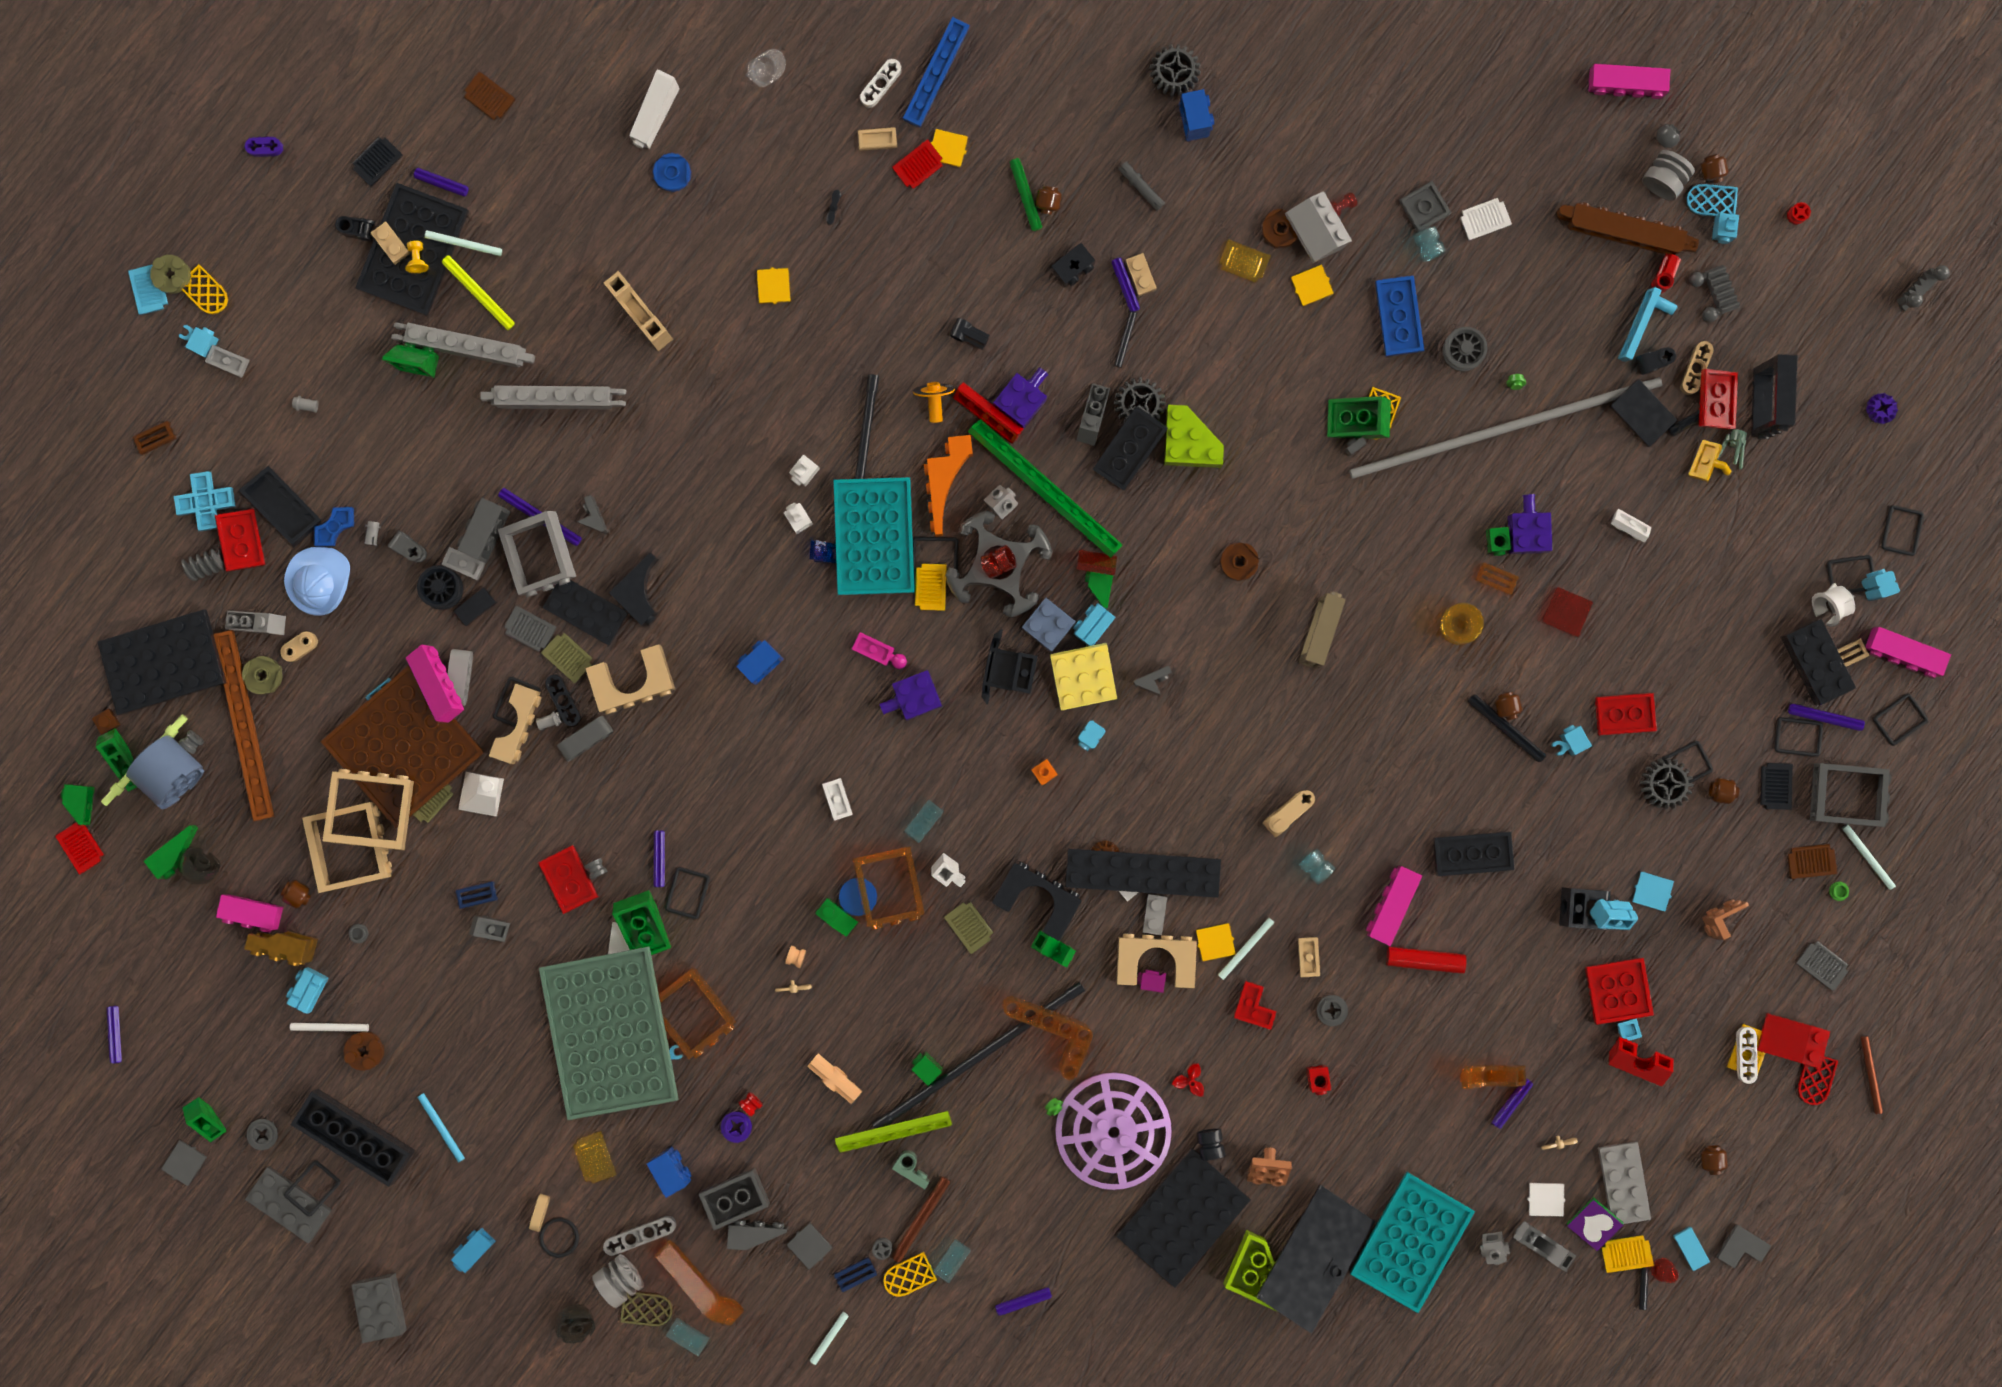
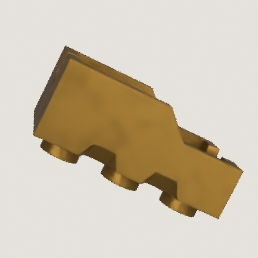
(287, 946)

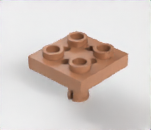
(1269, 1170)

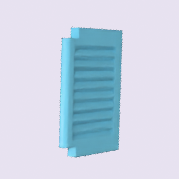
(146, 295)

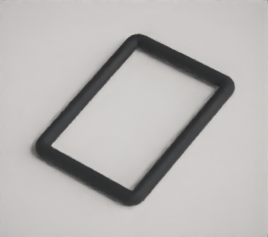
(1917, 533)
(936, 539)
(1847, 560)
(503, 695)
(1803, 722)
(1910, 731)
(1703, 754)
(672, 890)
(301, 1177)

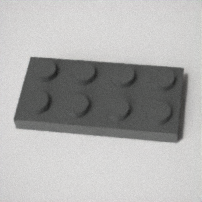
(269, 1198)

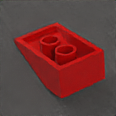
(1793, 1040)

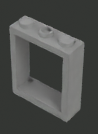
(559, 546)

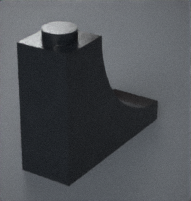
(633, 594)

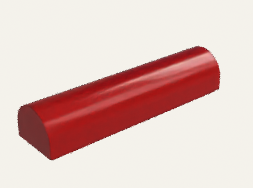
(988, 413)
(1426, 960)

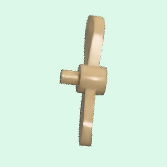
(794, 988)
(1559, 1144)

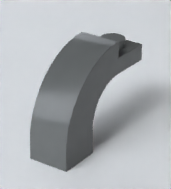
(1544, 1246)

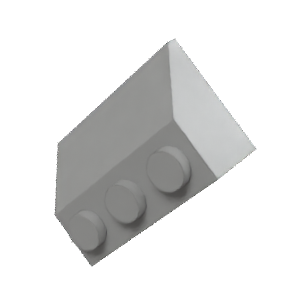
(1318, 227)

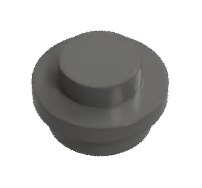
(358, 933)

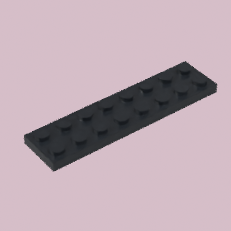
(1143, 873)

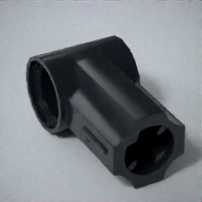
(965, 332)

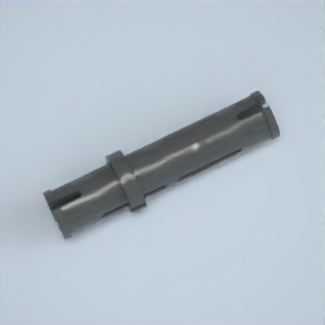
(1135, 179)

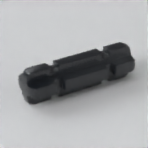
(1684, 424)

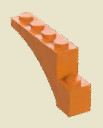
(941, 475)

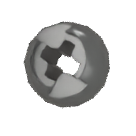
(1668, 135)

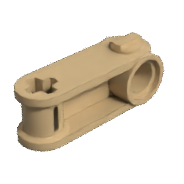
(1288, 813)

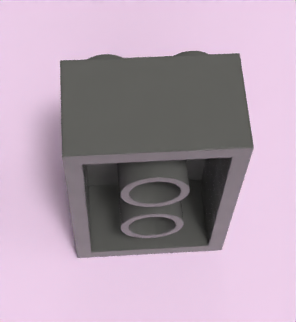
(483, 530)
(734, 1198)
(379, 1307)

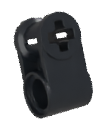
(359, 227)
(1653, 361)

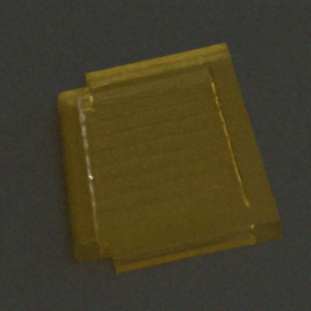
(1244, 261)
(594, 1158)

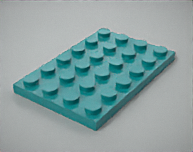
(874, 536)
(1412, 1242)

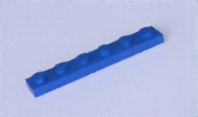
(936, 72)

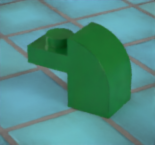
(1053, 949)

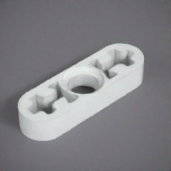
(868, 91)
(1753, 1060)

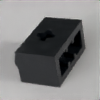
(1078, 255)

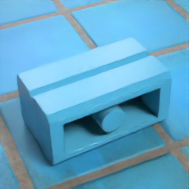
(1880, 584)
(1094, 625)
(1090, 735)
(1613, 915)
(307, 990)

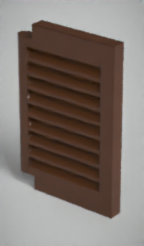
(488, 96)
(1812, 861)

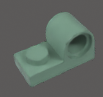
(918, 1177)

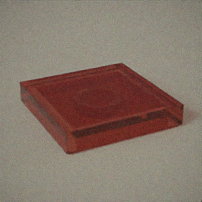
(1096, 562)
(1567, 612)

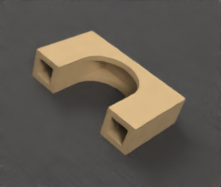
(638, 311)
(657, 682)
(1132, 948)

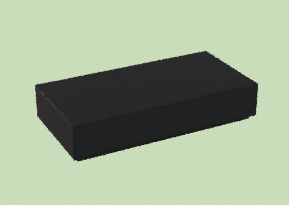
(475, 606)

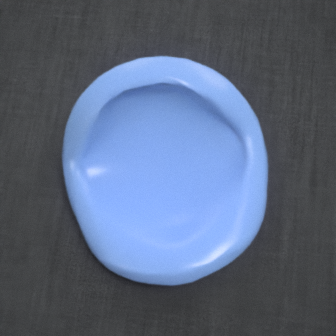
(317, 580)

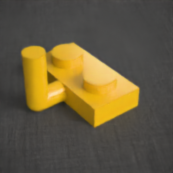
(1706, 461)

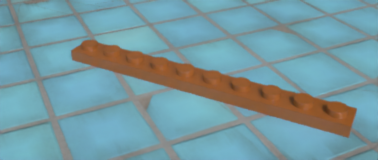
(244, 727)

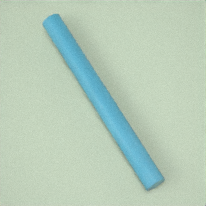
(440, 1127)

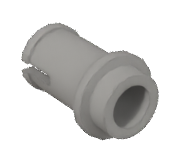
(304, 404)
(372, 533)
(549, 720)

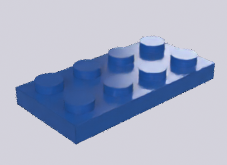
(1399, 316)

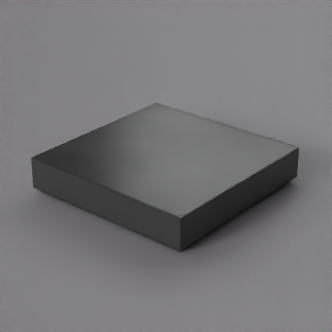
(1425, 207)

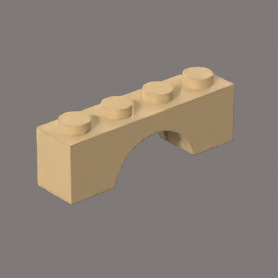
(508, 747)

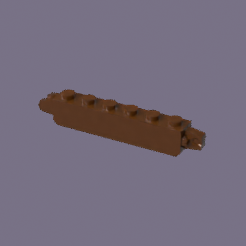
(1626, 229)

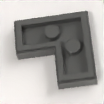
(1740, 1242)

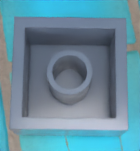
(1048, 625)

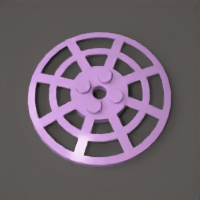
(1113, 1118)

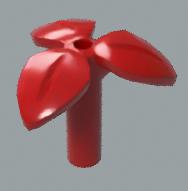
(1196, 1087)

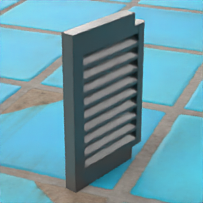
(529, 629)
(1823, 965)

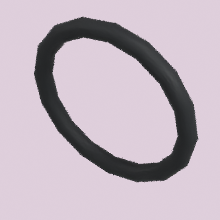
(542, 1241)

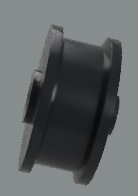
(440, 587)

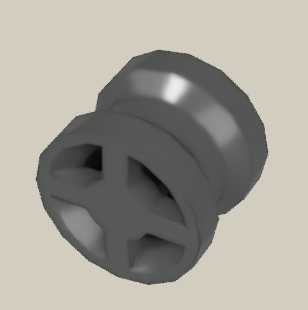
(191, 741)
(595, 869)
(880, 1251)

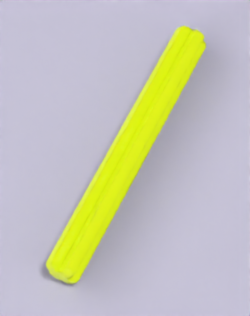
(478, 293)

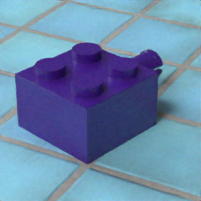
(1022, 398)
(1530, 530)
(913, 696)

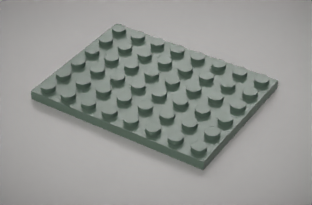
(608, 1033)

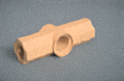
(834, 1078)

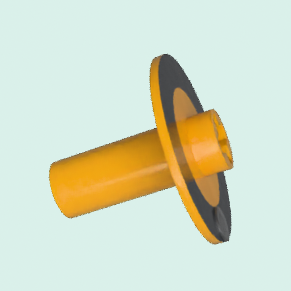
(934, 391)

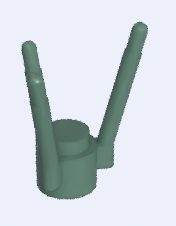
(1737, 441)

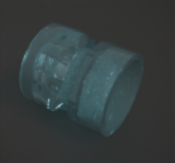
(1429, 244)
(1316, 866)

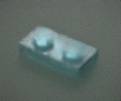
(952, 1260)
(687, 1337)

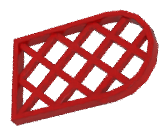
(1810, 1075)

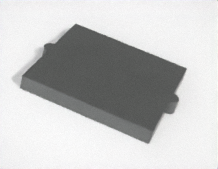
(184, 1162)
(809, 1246)

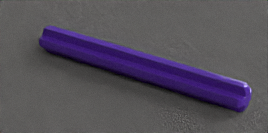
(532, 511)

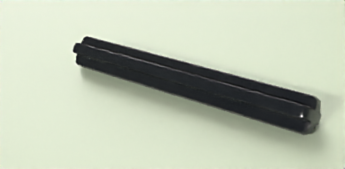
(1507, 728)

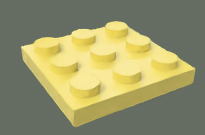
(1083, 676)

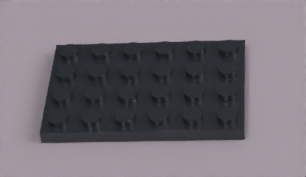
(410, 216)
(161, 662)
(1183, 1218)

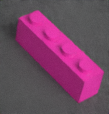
(1629, 80)
(1907, 652)
(435, 683)
(1394, 905)

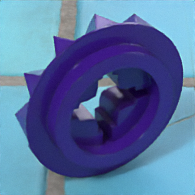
(1879, 416)
(727, 1124)

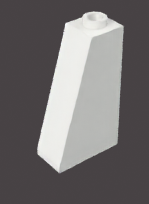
(654, 109)

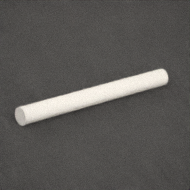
(329, 1027)

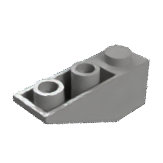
(255, 622)

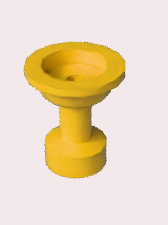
(416, 265)

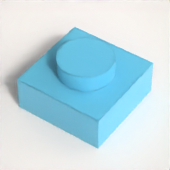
(1629, 1029)

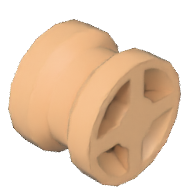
(795, 956)

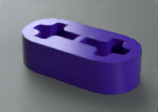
(263, 151)

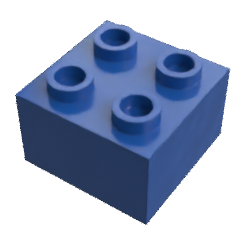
(1195, 115)
(759, 662)
(669, 1171)

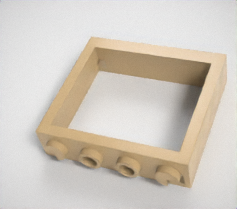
(383, 778)
(317, 854)

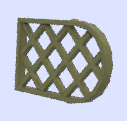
(649, 1323)

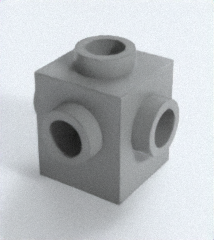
(1001, 501)
(1494, 1248)

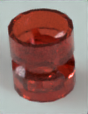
(997, 562)

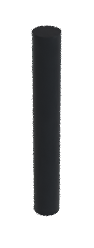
(1125, 339)
(1644, 1288)

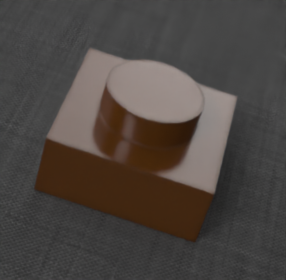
(106, 721)

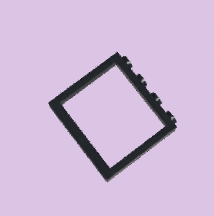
(1785, 396)

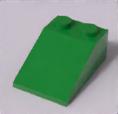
(413, 360)
(1359, 418)
(641, 923)

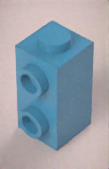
(472, 1251)

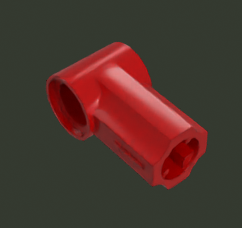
(1666, 272)

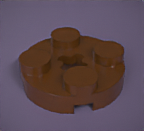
(1275, 238)
(1239, 572)
(353, 1055)

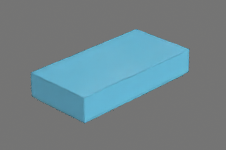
(1691, 1248)

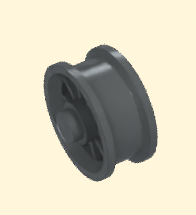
(1464, 349)

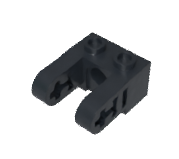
(1574, 907)

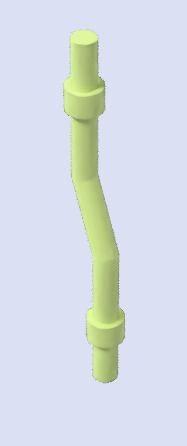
(118, 788)

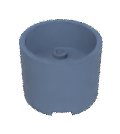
(165, 772)

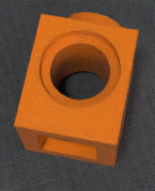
(1044, 772)

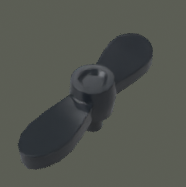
(833, 207)

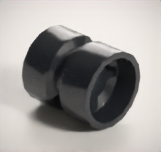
(1211, 1145)

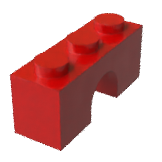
(1653, 1069)

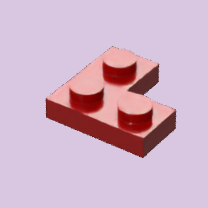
(1249, 1008)

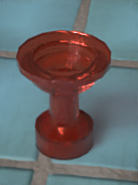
(1349, 201)
(1664, 1271)

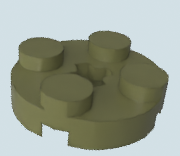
(177, 281)
(268, 684)

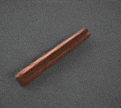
(920, 1219)

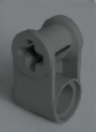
(406, 546)

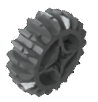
(1182, 70)
(1134, 395)
(1665, 790)

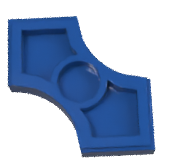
(328, 532)

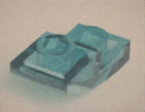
(923, 821)

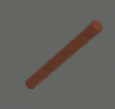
(1871, 1075)

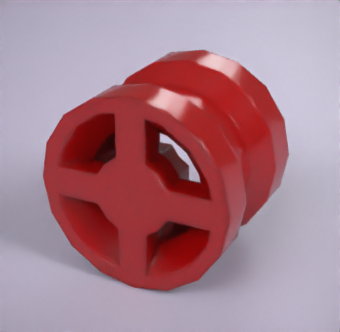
(1802, 210)
(750, 1104)

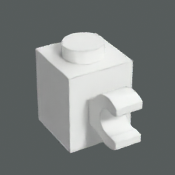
(803, 471)
(797, 517)
(947, 870)

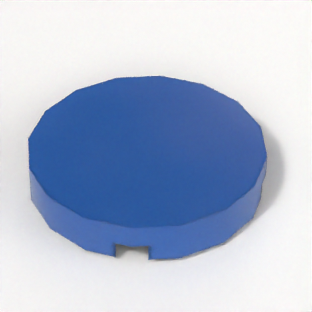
(672, 172)
(850, 897)

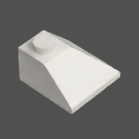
(481, 794)

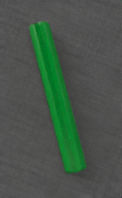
(1026, 194)

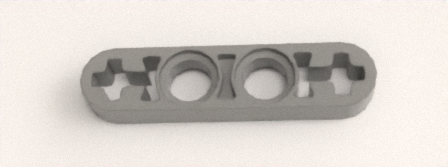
(638, 1232)

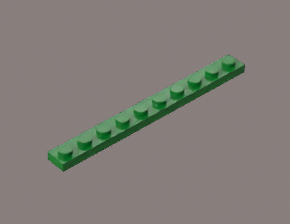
(1045, 488)

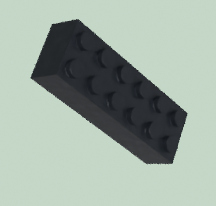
(352, 1137)

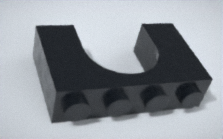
(1064, 902)

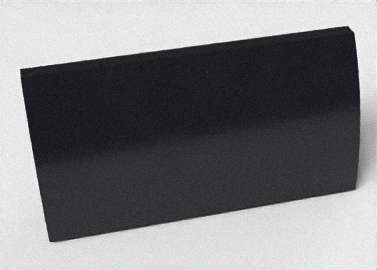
(280, 506)

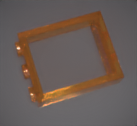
(893, 919)
(713, 1038)

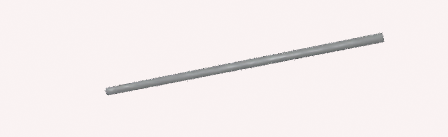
(1494, 431)

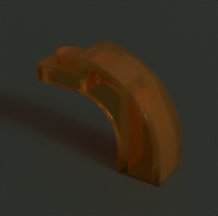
(1493, 1075)

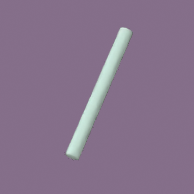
(463, 243)
(1868, 856)
(1246, 948)

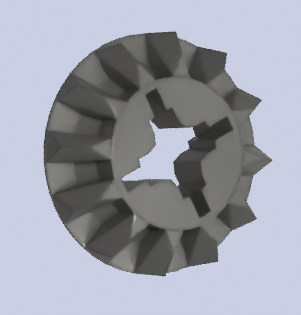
(1339, 1016)
(253, 1134)

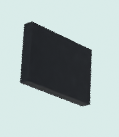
(1643, 412)

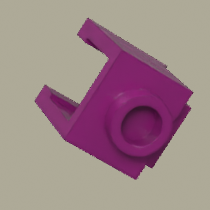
(1151, 980)

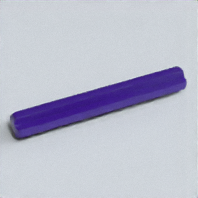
(1826, 717)

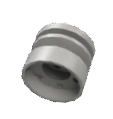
(1668, 175)
(617, 1281)

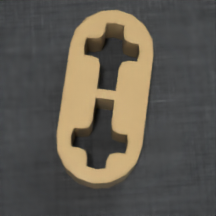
(539, 1212)

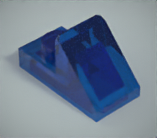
(823, 552)

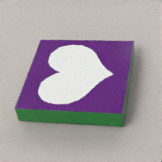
(1595, 1224)

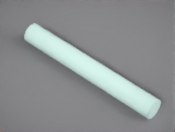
(829, 1337)

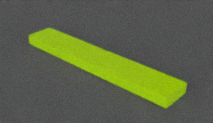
(893, 1131)

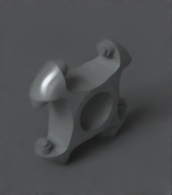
(989, 542)

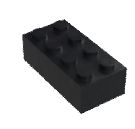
(1818, 662)

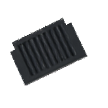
(376, 160)
(1776, 786)

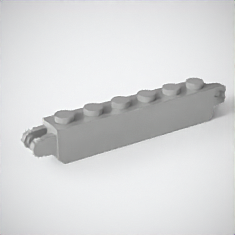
(463, 345)
(553, 397)

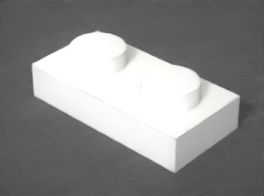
(1631, 525)
(837, 799)

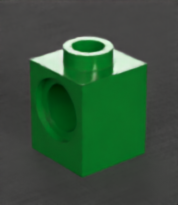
(1503, 534)

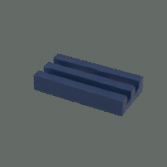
(492, 891)
(841, 1281)

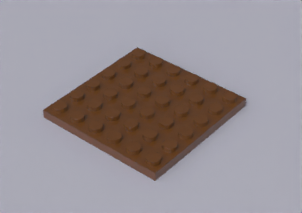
(401, 737)

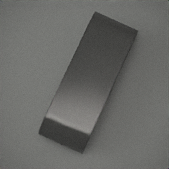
(585, 738)

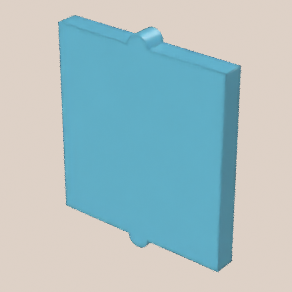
(1652, 891)

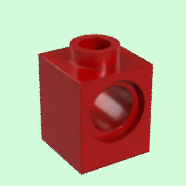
(1315, 1071)

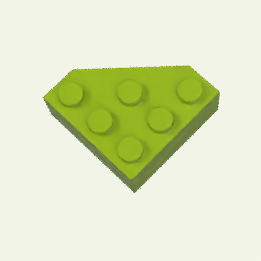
(1189, 440)
(1250, 1267)

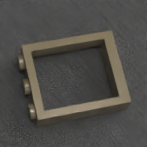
(1322, 630)

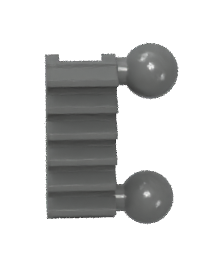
(1720, 289)
(1914, 295)

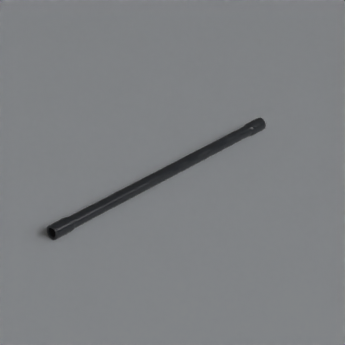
(889, 1117)

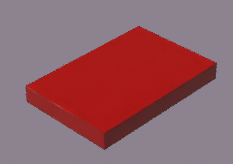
(1718, 399)
(240, 540)
(1625, 714)
(568, 879)

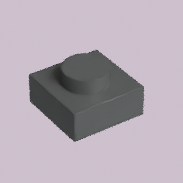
(1354, 445)

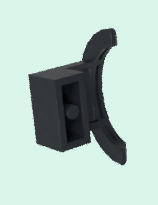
(1007, 670)

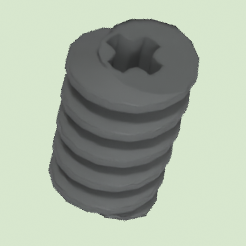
(205, 565)

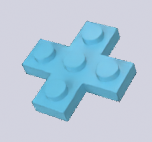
(204, 501)

